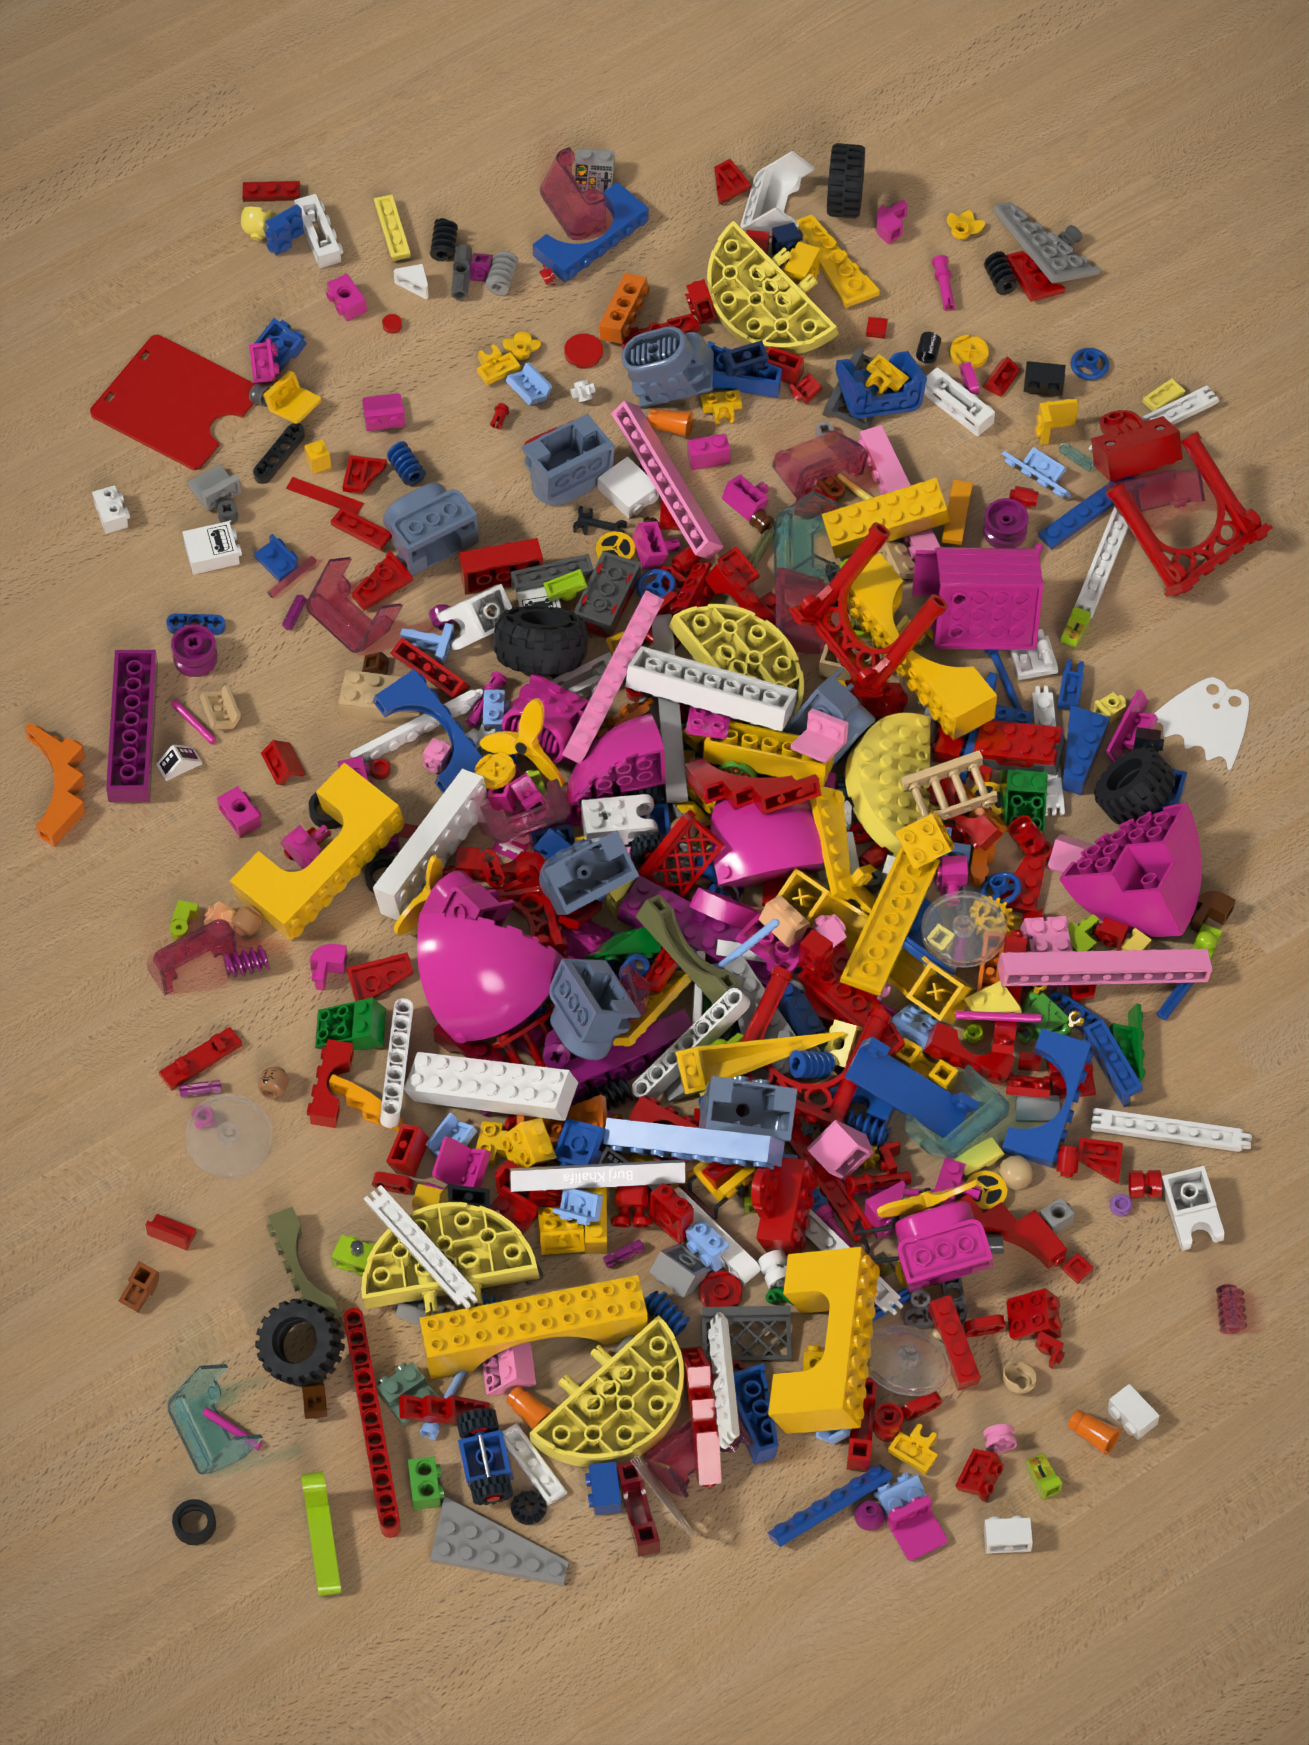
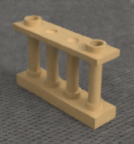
(952, 770)

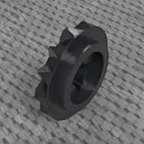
(523, 1515)

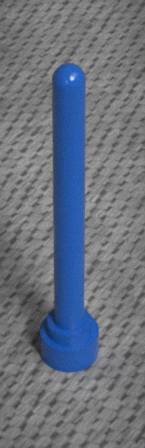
(1004, 677)

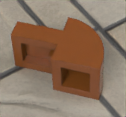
(141, 1285)

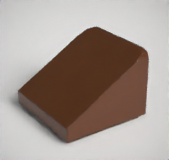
(376, 663)

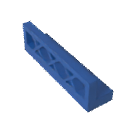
(1112, 1061)

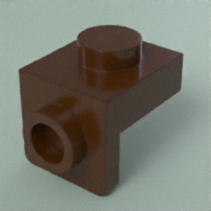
(314, 1400)

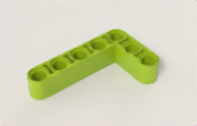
(321, 1533)

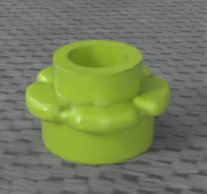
(973, 1029)

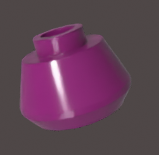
(434, 619)
(869, 1515)

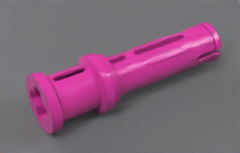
(943, 275)
(496, 683)

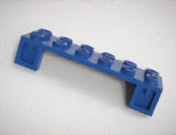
(907, 1089)

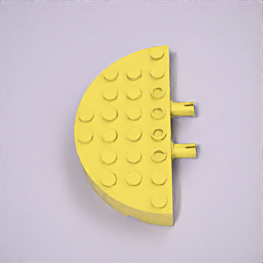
(760, 300)
(741, 644)
(874, 770)
(473, 1238)
(621, 1406)

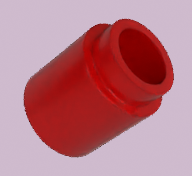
(1024, 495)
(685, 560)
(874, 855)
(1067, 1161)

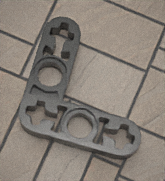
(959, 1302)

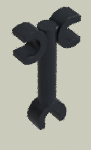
(586, 520)

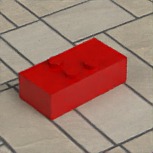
(493, 564)

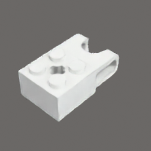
(473, 617)
(618, 814)
(1192, 1212)

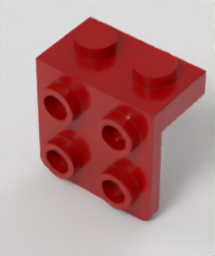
(892, 701)
(1034, 1313)

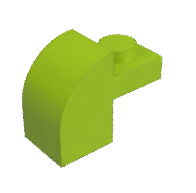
(1081, 934)

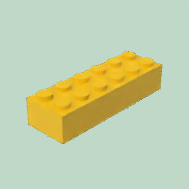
(900, 511)
(765, 752)

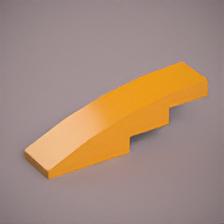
(957, 511)
(360, 1099)

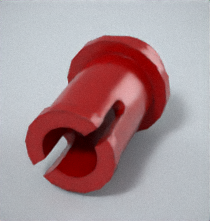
(501, 412)

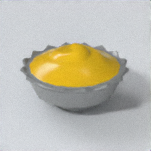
(682, 807)

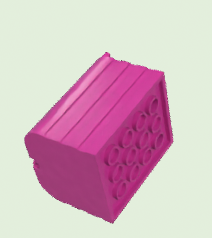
(989, 596)

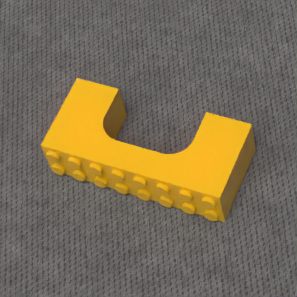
(296, 898)
(834, 1389)

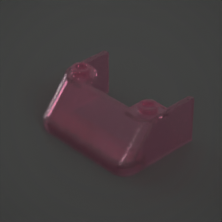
(1164, 489)
(340, 616)
(675, 1457)

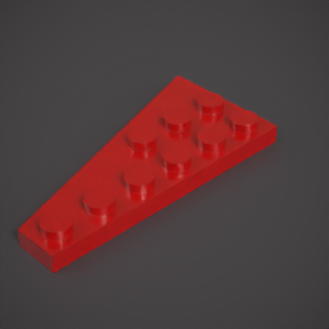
(847, 1001)

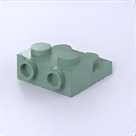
(406, 1381)

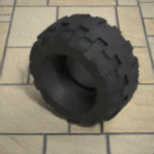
(540, 640)

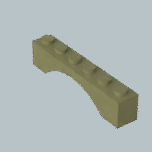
(661, 922)
(287, 1232)

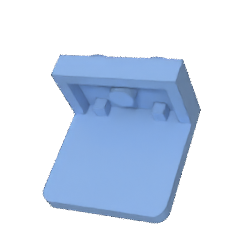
(914, 1024)

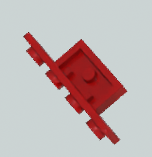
(695, 590)

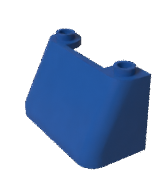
(865, 402)

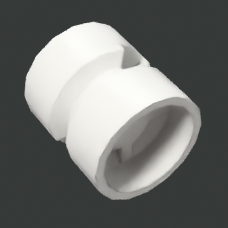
(774, 1267)

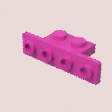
(1132, 718)

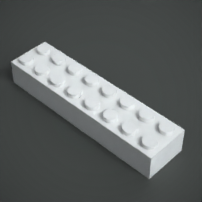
(711, 688)
(437, 835)
(491, 1086)

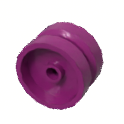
(1005, 523)
(194, 650)

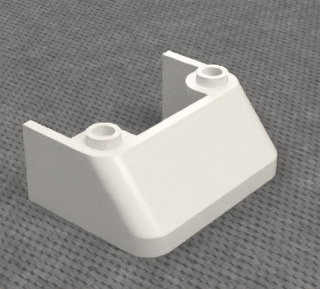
(771, 191)

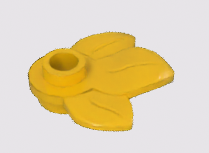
(965, 223)
(521, 345)

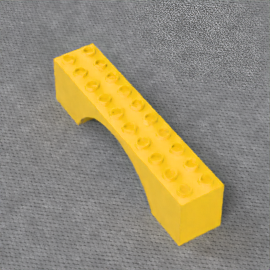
(952, 694)
(909, 975)
(472, 1335)

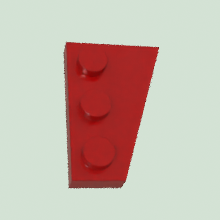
(1031, 278)
(383, 581)
(1031, 876)
(580, 916)
(378, 976)

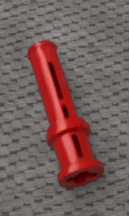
(869, 1183)

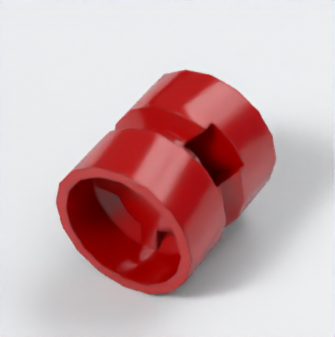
(1026, 835)
(1145, 1184)
(887, 1422)

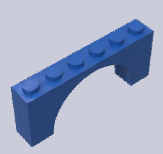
(570, 258)
(413, 694)
(1043, 1142)

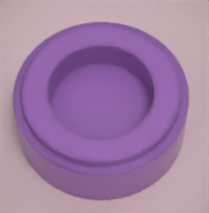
(1121, 1205)

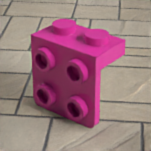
(263, 362)
(383, 412)
(707, 724)
(585, 939)
(460, 1164)
(916, 1528)

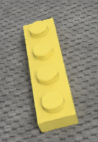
(392, 228)

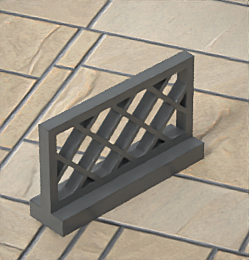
(837, 397)
(752, 1315)

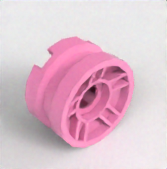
(1000, 1438)

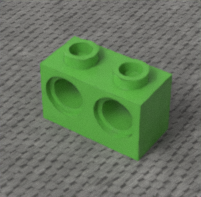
(423, 1483)

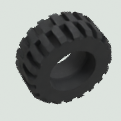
(845, 180)
(1134, 785)
(274, 1333)

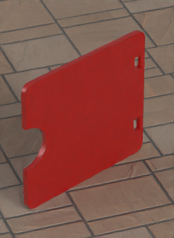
(173, 401)

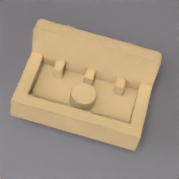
(898, 558)
(221, 708)

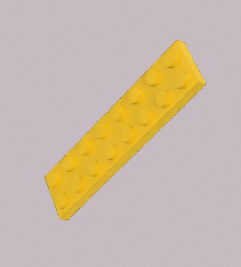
(888, 924)

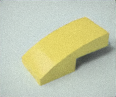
(980, 1155)

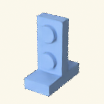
(431, 641)

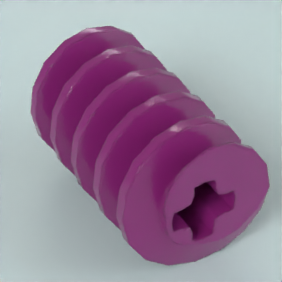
(246, 961)
(555, 1053)

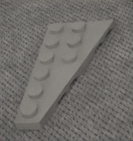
(1046, 249)
(778, 1027)
(481, 1545)

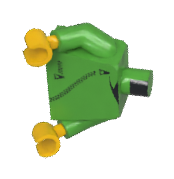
(1052, 1016)

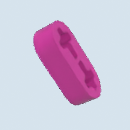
(969, 378)

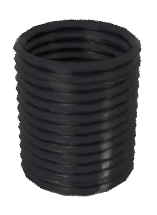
(928, 347)

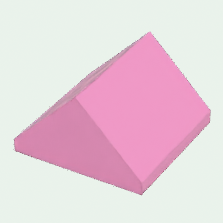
(1065, 851)

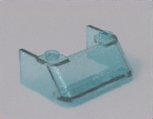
(795, 536)
(989, 1113)
(203, 1439)

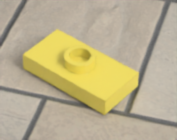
(1164, 395)

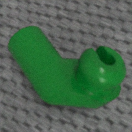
(776, 1296)

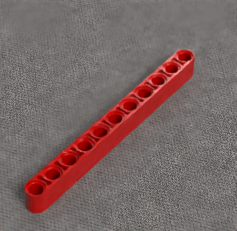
(375, 1430)

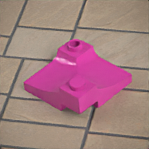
(770, 948)

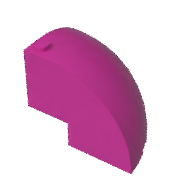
(616, 763)
(764, 845)
(1142, 873)
(481, 974)

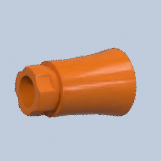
(672, 421)
(528, 1407)
(1094, 1431)

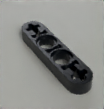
(281, 454)

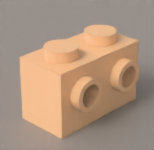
(792, 923)

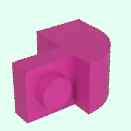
(889, 221)
(527, 792)
(327, 959)

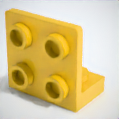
(925, 840)
(861, 877)
(559, 1235)

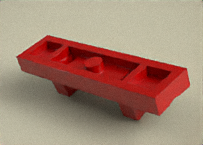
(200, 1058)

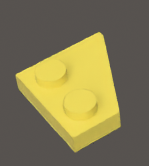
(992, 999)

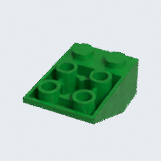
(1023, 795)
(626, 944)
(354, 1023)

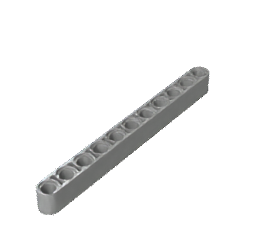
(670, 720)

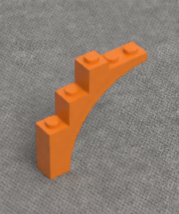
(65, 806)

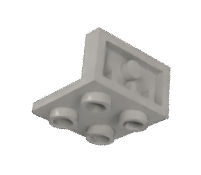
(214, 487)

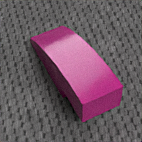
(722, 908)

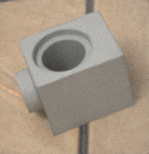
(1061, 1208)

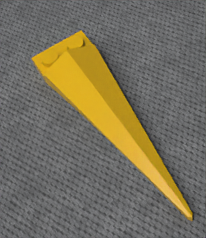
(738, 1058)

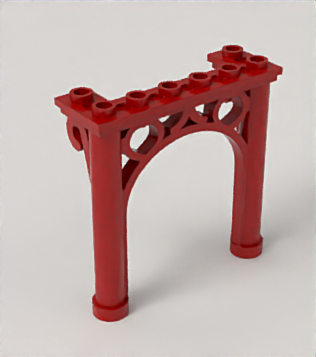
(1243, 522)
(818, 611)
(527, 890)
(840, 1103)

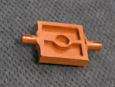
(626, 713)

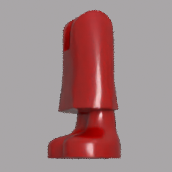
(632, 1196)

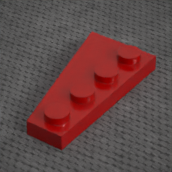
(686, 323)

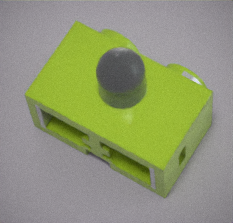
(351, 1254)

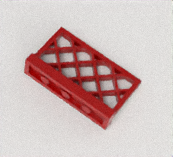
(670, 843)

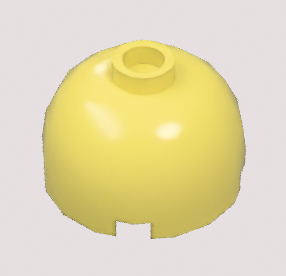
(254, 222)

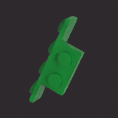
(1130, 1040)

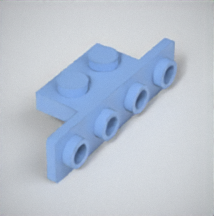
(1042, 467)

